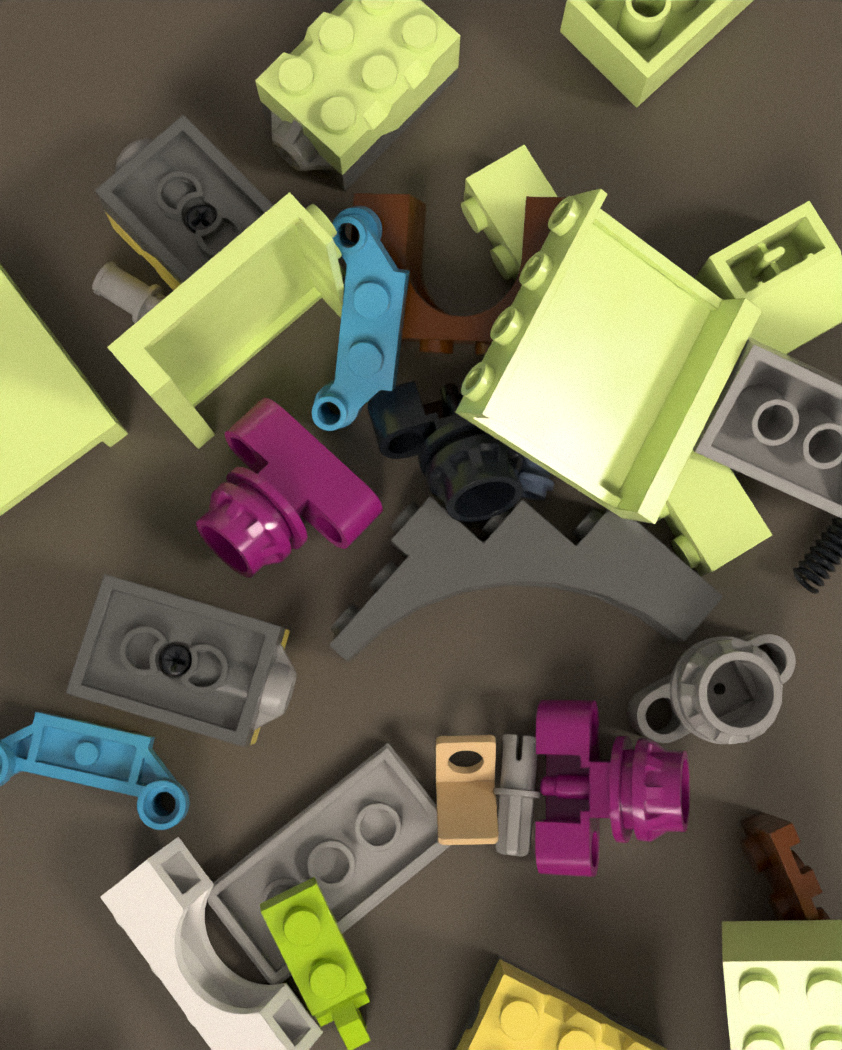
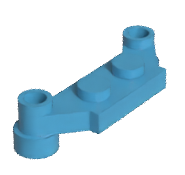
(369, 321)
(96, 758)

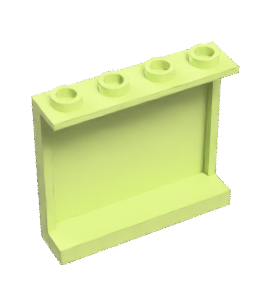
(233, 310)
(606, 361)
(45, 402)

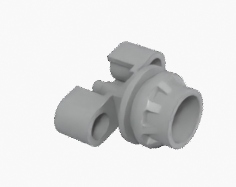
(719, 690)

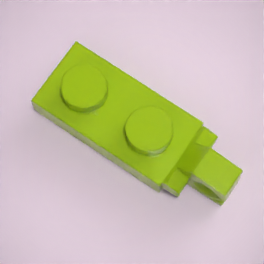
(319, 959)

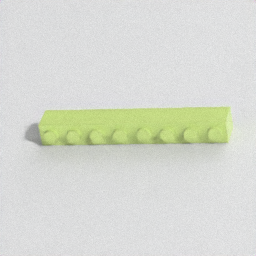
(707, 504)

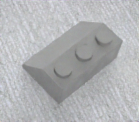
(780, 426)

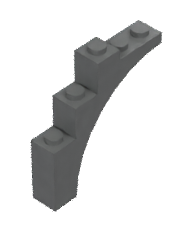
(611, 562)

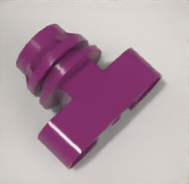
(293, 476)
(636, 789)

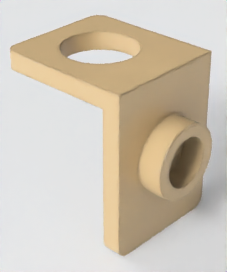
(466, 793)

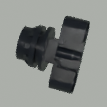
(459, 460)

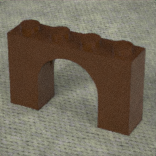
(403, 238)

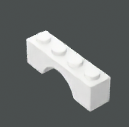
(165, 918)

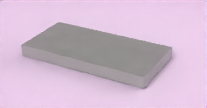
(353, 839)

